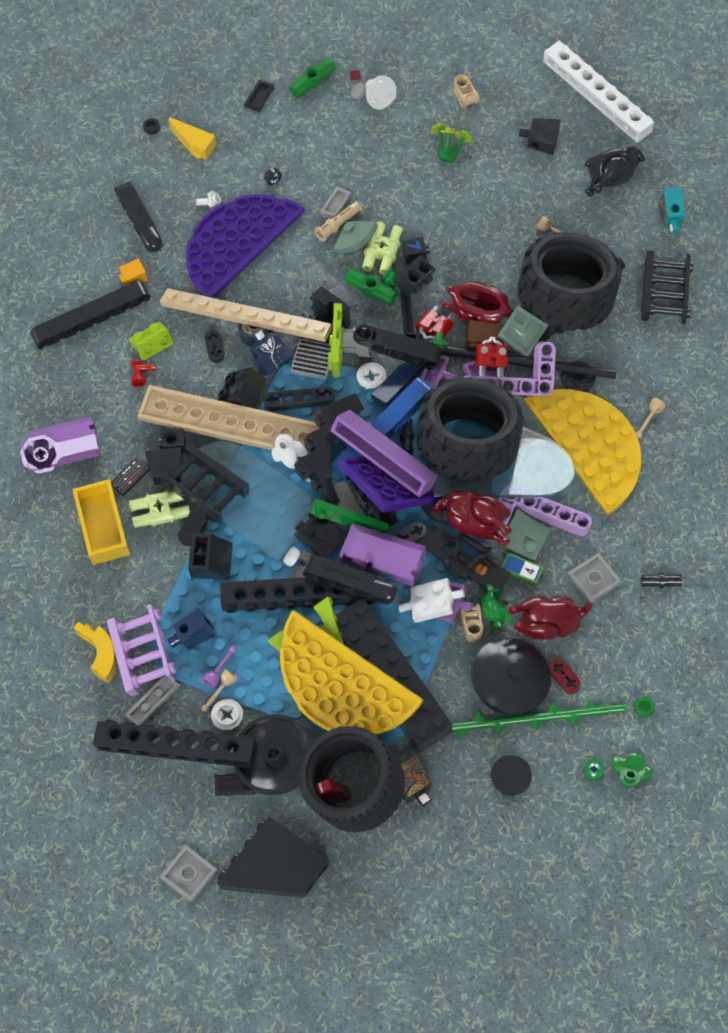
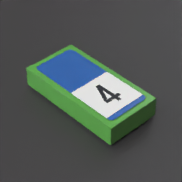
(523, 569)

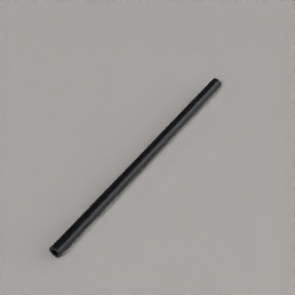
(529, 362)

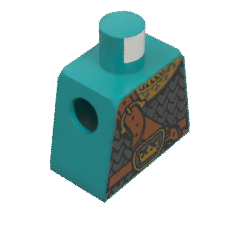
(672, 209)

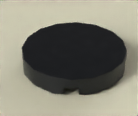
(511, 775)

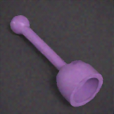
(212, 678)

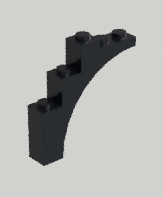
(319, 443)

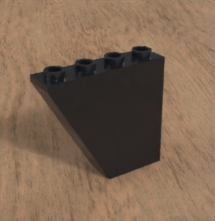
(274, 864)

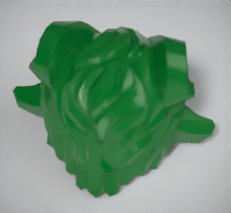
(494, 608)

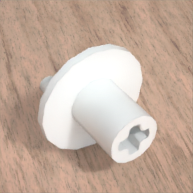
(380, 92)

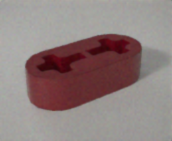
(567, 673)

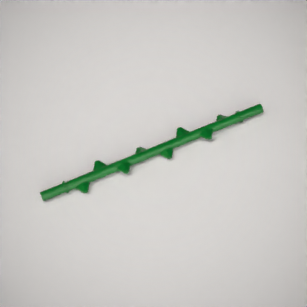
(536, 719)

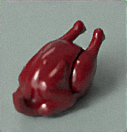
(477, 302)
(476, 515)
(550, 617)

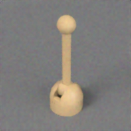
(545, 225)
(656, 406)
(227, 679)

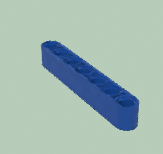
(392, 417)

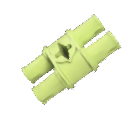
(382, 248)
(152, 503)

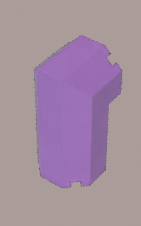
(59, 445)
(382, 554)

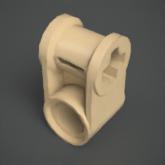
(465, 91)
(472, 621)

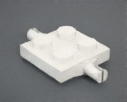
(431, 600)

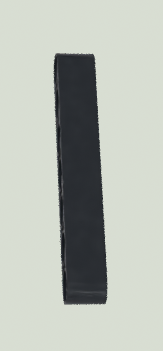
(89, 314)

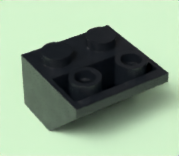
(242, 387)
(210, 557)

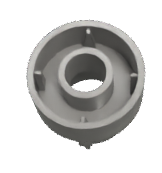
(351, 346)

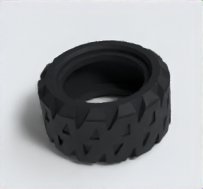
(572, 255)
(473, 401)

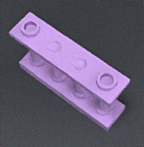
(122, 648)

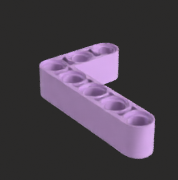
(538, 377)
(552, 518)

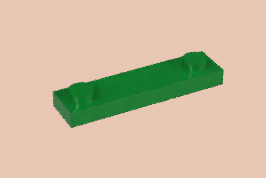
(346, 517)

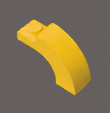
(106, 660)

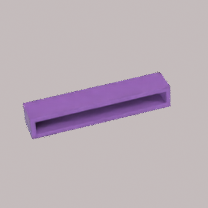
(384, 453)

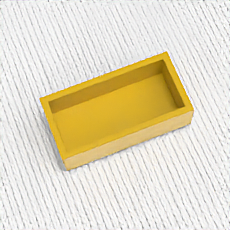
(101, 522)

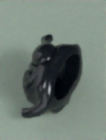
(612, 167)

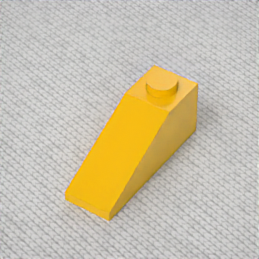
(195, 140)

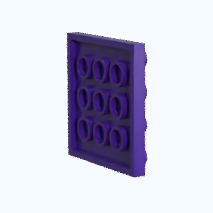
(381, 487)

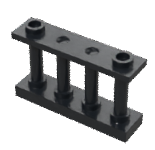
(651, 278)
(208, 466)

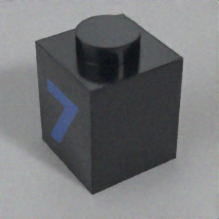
(414, 248)

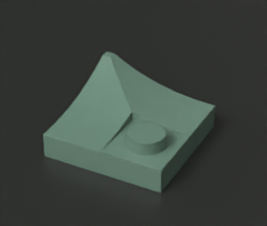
(355, 235)
(522, 331)
(526, 536)

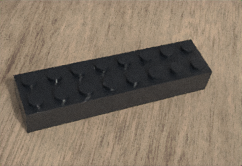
(369, 639)

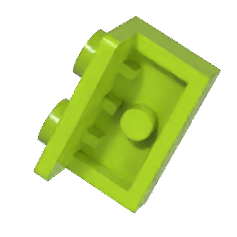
(151, 340)

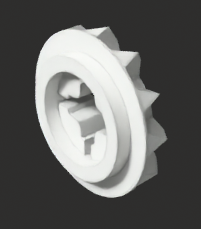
(376, 370)
(227, 705)

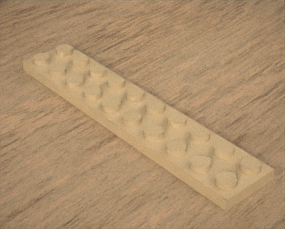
(220, 418)

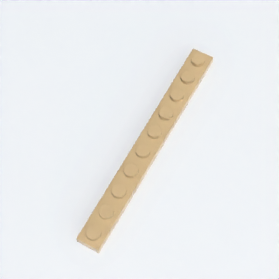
(246, 314)

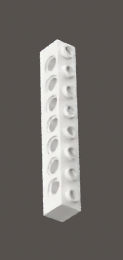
(598, 91)

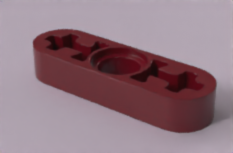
(333, 791)

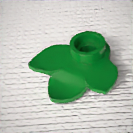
(632, 766)

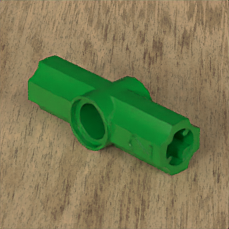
(312, 78)
(378, 291)

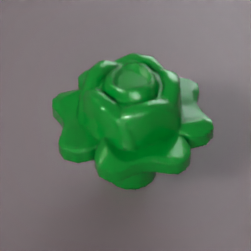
(389, 277)
(439, 341)

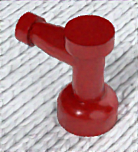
(138, 379)

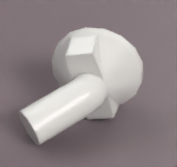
(213, 200)

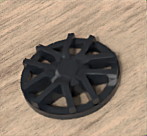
(577, 379)
(359, 498)

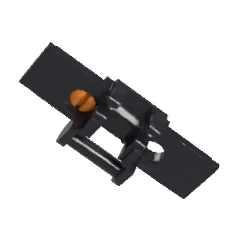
(461, 564)

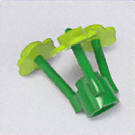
(447, 152)

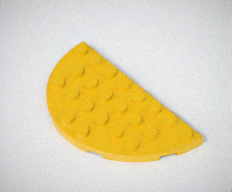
(596, 439)
(337, 684)

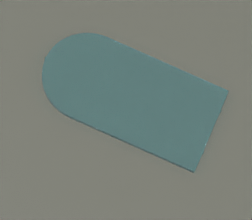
(538, 471)
(270, 508)

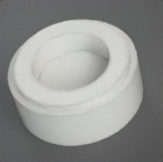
(292, 556)

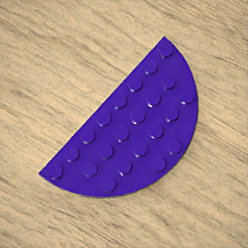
(234, 237)

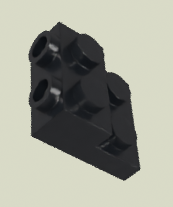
(324, 306)
(320, 535)

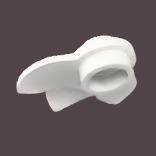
(288, 453)

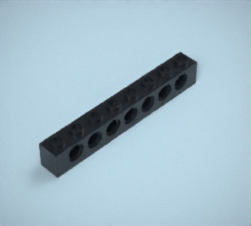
(271, 587)
(243, 757)

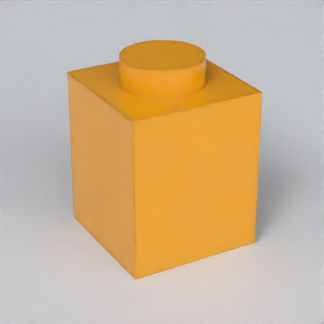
(132, 272)

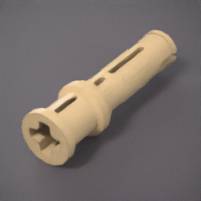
(332, 225)

